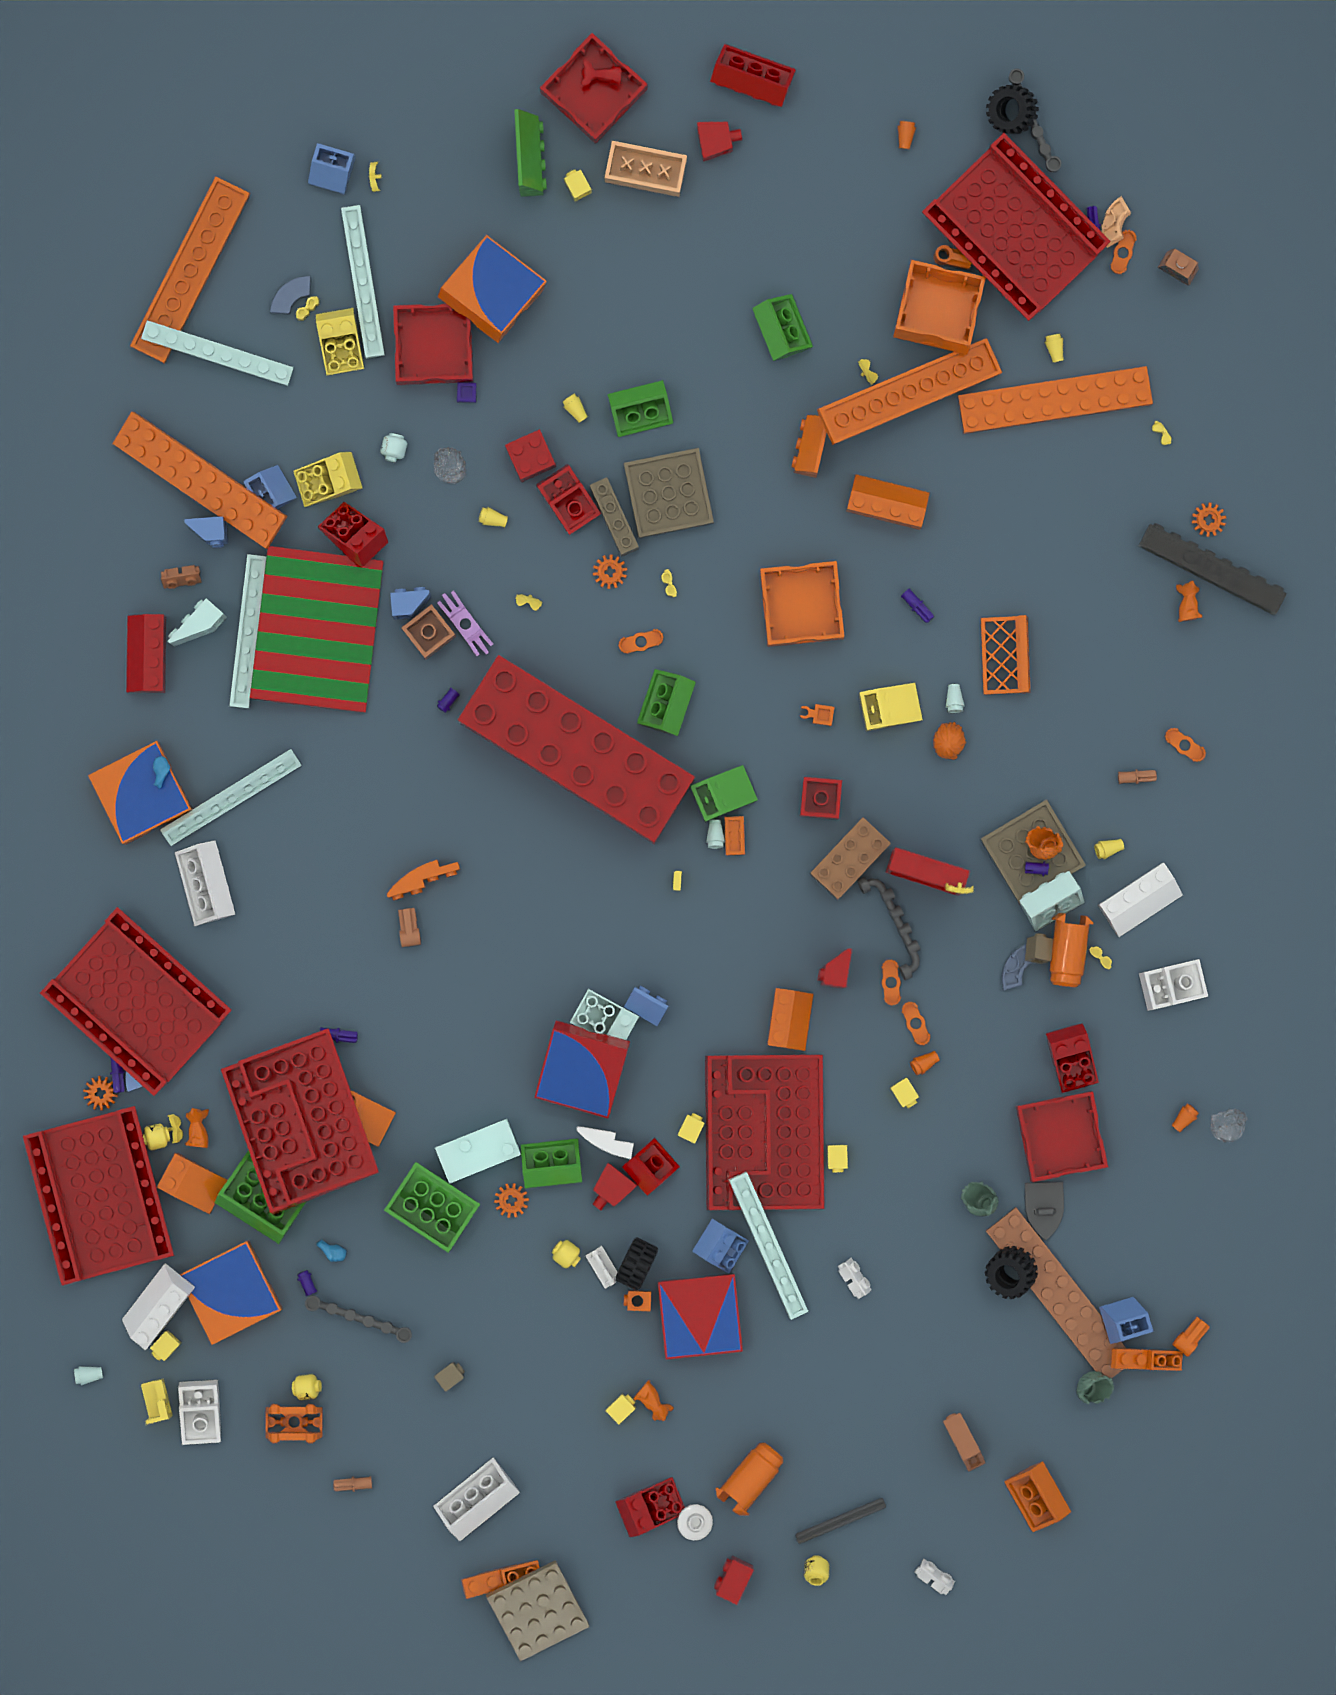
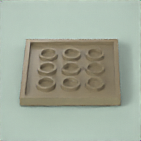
(668, 493)
(1011, 852)
(537, 1610)

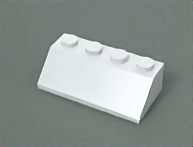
(205, 883)
(1140, 899)
(156, 1306)
(476, 1499)

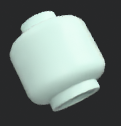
(393, 447)

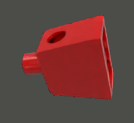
(716, 139)
(612, 1187)

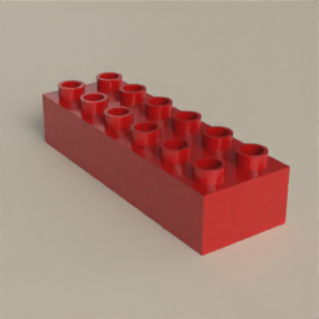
(576, 749)

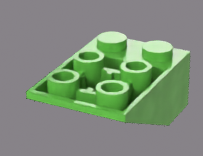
(723, 793)

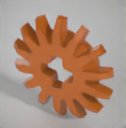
(1215, 516)
(605, 577)
(96, 1099)
(507, 1207)

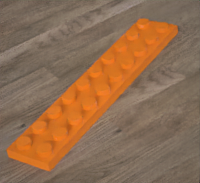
(193, 263)
(908, 391)
(1055, 400)
(199, 479)

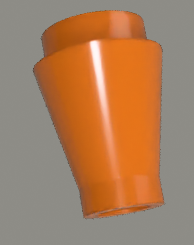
(905, 133)
(924, 1062)
(1185, 1117)

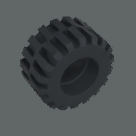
(1026, 109)
(636, 1263)
(1001, 1281)

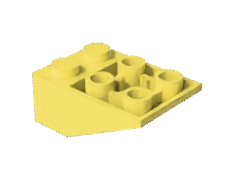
(339, 341)
(328, 478)
(890, 706)

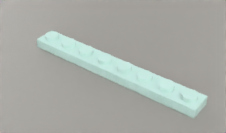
(362, 281)
(217, 353)
(247, 631)
(230, 797)
(768, 1245)

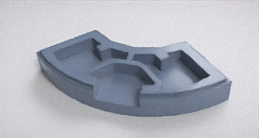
(289, 294)
(1014, 969)

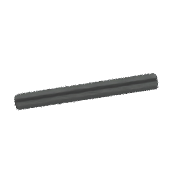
(840, 1520)

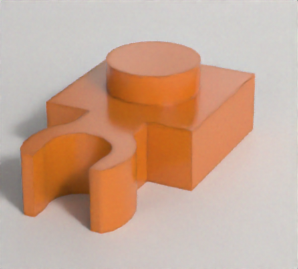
(821, 715)

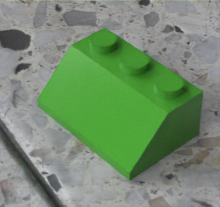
(782, 327)
(640, 408)
(666, 702)
(551, 1163)

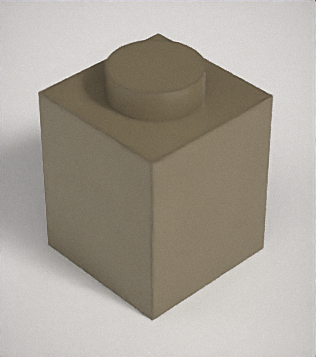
(1039, 949)
(450, 1376)

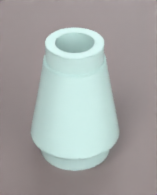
(954, 699)
(715, 835)
(87, 1374)

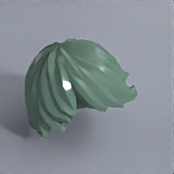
(979, 1199)
(1094, 1387)

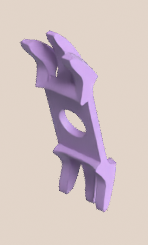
(459, 613)

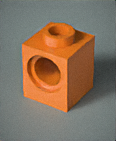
(645, 1306)

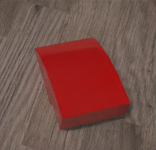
(568, 499)

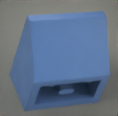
(331, 168)
(271, 487)
(408, 604)
(646, 1006)
(720, 1246)
(1125, 1320)

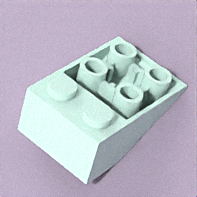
(201, 622)
(603, 1016)

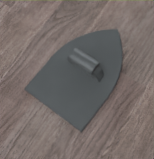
(1044, 1206)

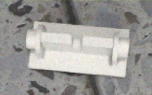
(602, 1266)
(860, 1284)
(942, 1581)

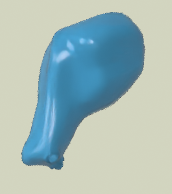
(161, 768)
(333, 1252)

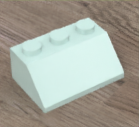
(1050, 899)

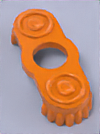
(1119, 264)
(653, 638)
(1195, 752)
(891, 995)
(921, 1034)

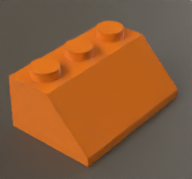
(810, 446)
(790, 1019)
(1037, 1496)

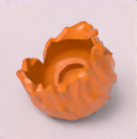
(949, 740)
(1044, 843)

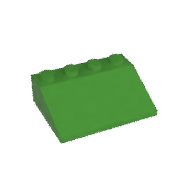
(529, 153)
(246, 1201)
(432, 1207)

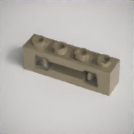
(614, 517)

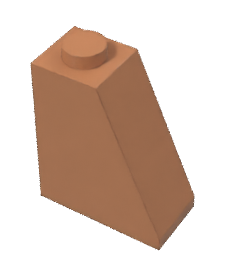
(964, 1441)

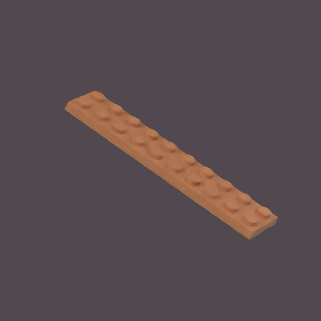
(1059, 1293)

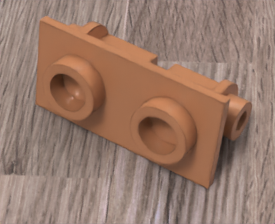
(189, 576)

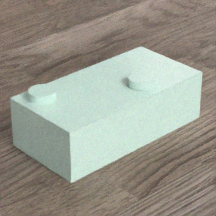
(478, 1151)

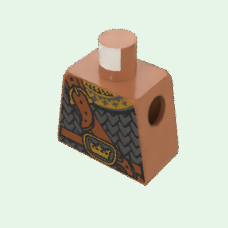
(1179, 266)

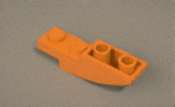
(414, 880)
(1146, 1359)
(495, 1579)

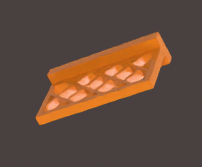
(1021, 649)

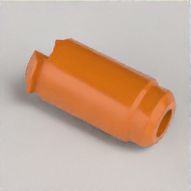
(1069, 951)
(751, 1477)

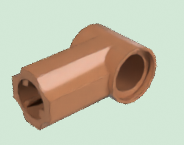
(409, 932)

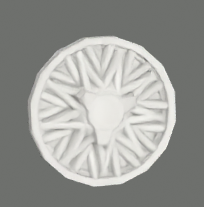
(694, 1522)

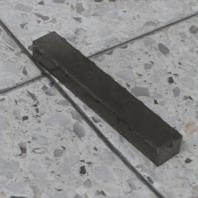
(1212, 569)

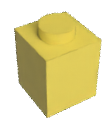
(577, 184)
(905, 1093)
(691, 1127)
(837, 1157)
(165, 1346)
(621, 1408)

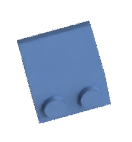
(211, 530)

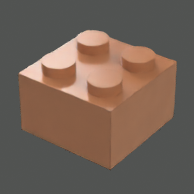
(428, 632)

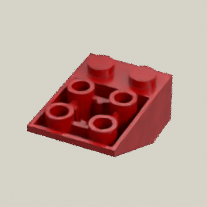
(354, 534)
(1072, 1057)
(650, 1507)

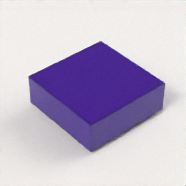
(466, 392)

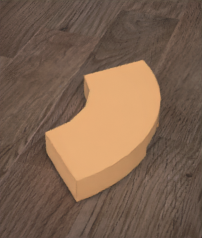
(1114, 220)

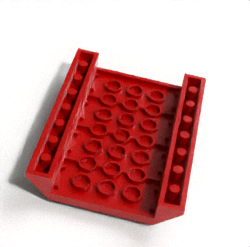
(1016, 227)
(136, 1002)
(98, 1195)

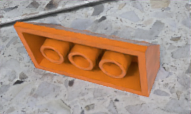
(888, 502)

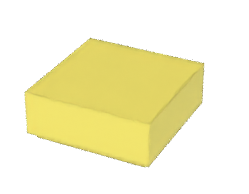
(677, 881)

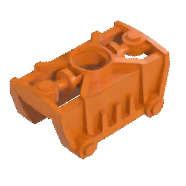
(292, 1433)

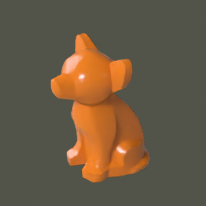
(1189, 606)
(197, 1133)
(649, 1397)

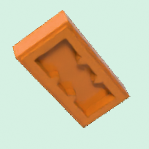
(734, 835)

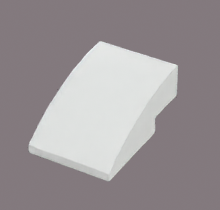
(1173, 984)
(606, 1141)
(199, 1412)

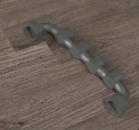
(1053, 163)
(903, 929)
(403, 1334)

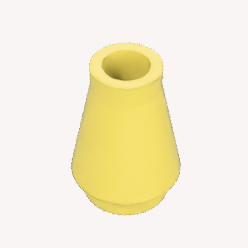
(1055, 347)
(575, 407)
(492, 518)
(1108, 848)

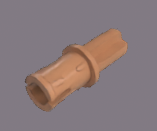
(1137, 776)
(352, 1484)

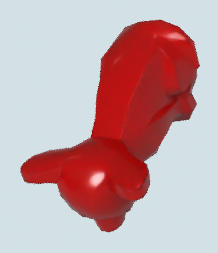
(610, 75)

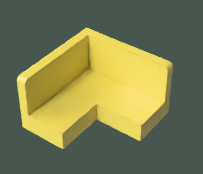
(156, 1401)

